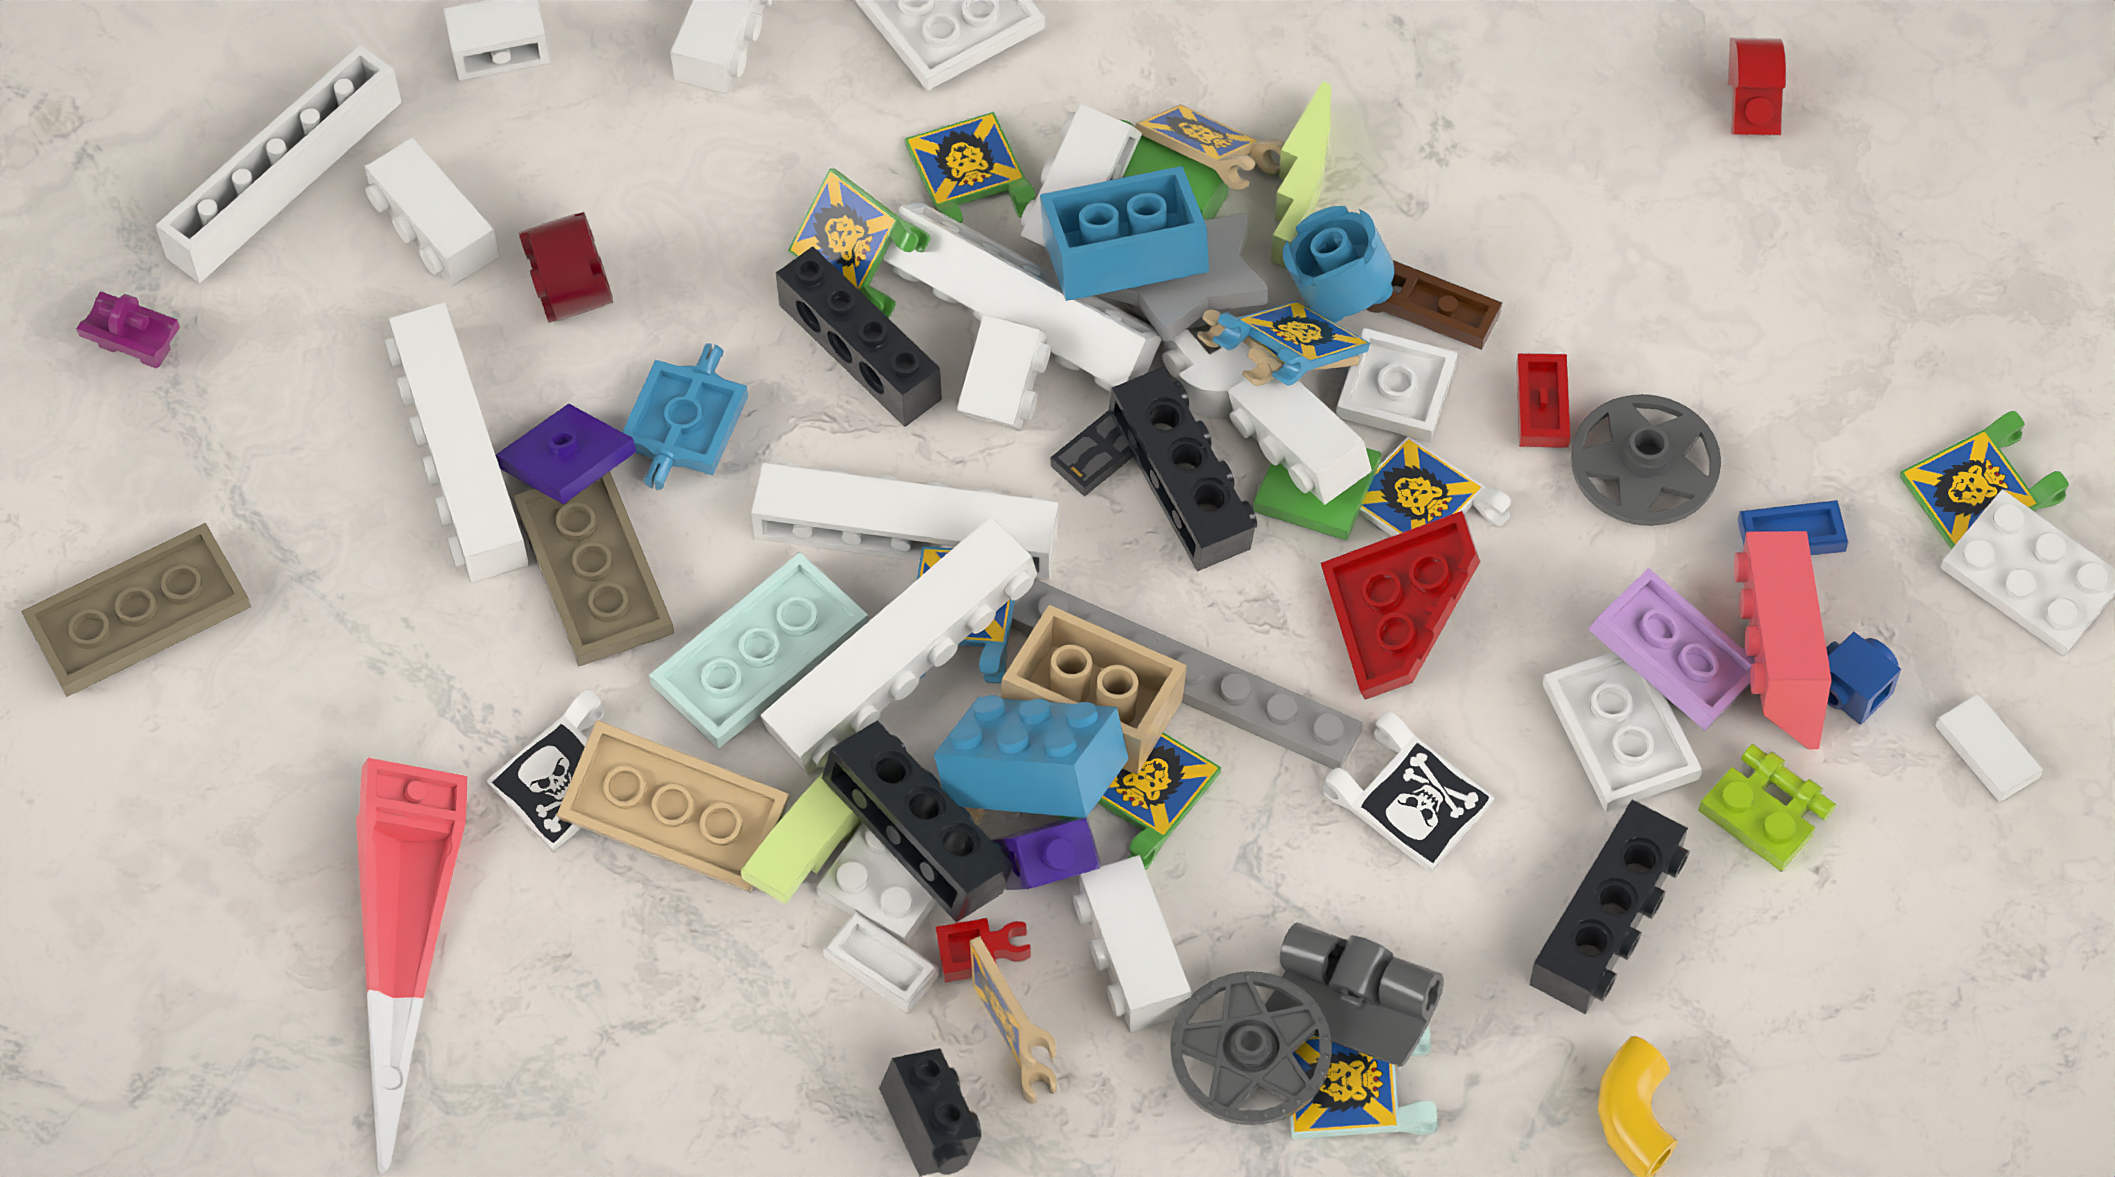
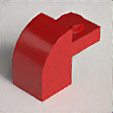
(1758, 82)

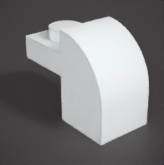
(1206, 375)

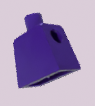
(1050, 853)

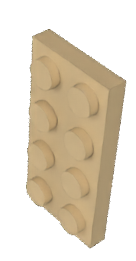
(670, 804)

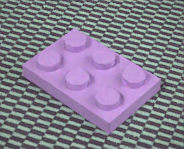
(1675, 648)

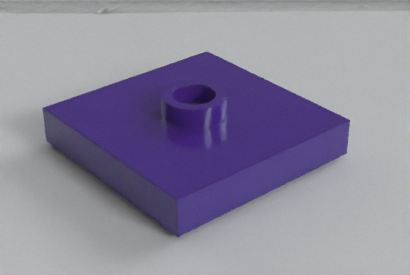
(566, 453)

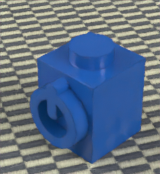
(1861, 675)

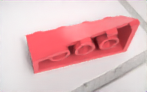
(1784, 632)

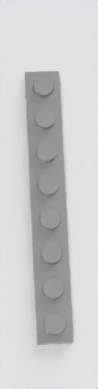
(1217, 685)

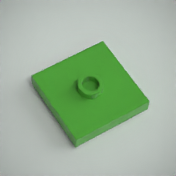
(1284, 501)

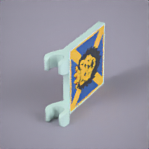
(1358, 1096)

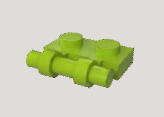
(1760, 819)

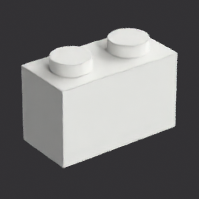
(496, 37)
(1004, 373)

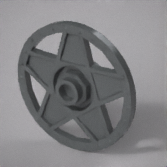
(1645, 459)
(1251, 1048)

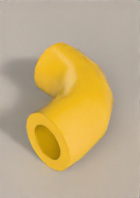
(1627, 1107)

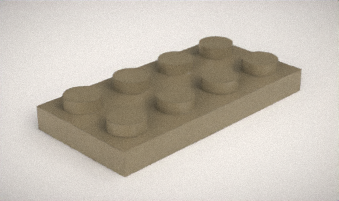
(594, 570)
(136, 609)

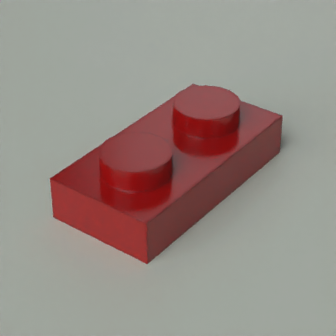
(1543, 400)

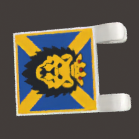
(1421, 487)

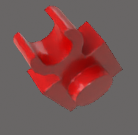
(955, 947)

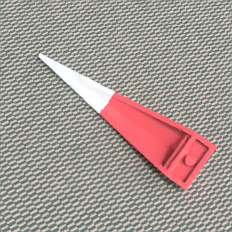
(406, 857)

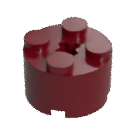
(566, 267)

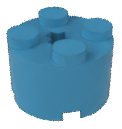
(1339, 262)

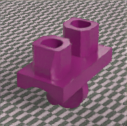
(129, 328)

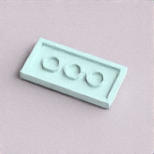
(758, 650)

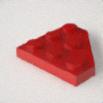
(1399, 598)

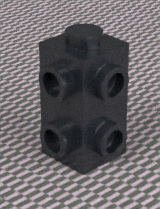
(930, 1112)

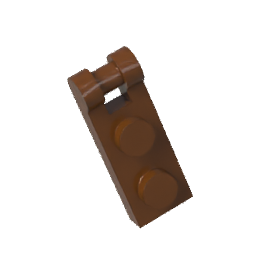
(1441, 306)

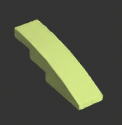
(1302, 169)
(800, 842)

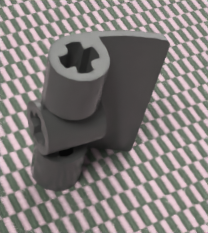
(1363, 990)

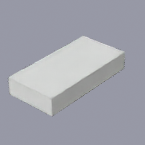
(1989, 747)
(881, 962)

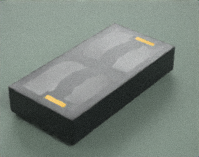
(1092, 455)

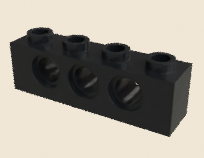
(859, 336)
(1205, 534)
(917, 821)
(1638, 838)

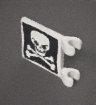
(541, 772)
(1416, 799)

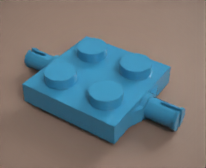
(685, 416)

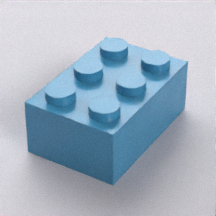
(1124, 233)
(1032, 756)

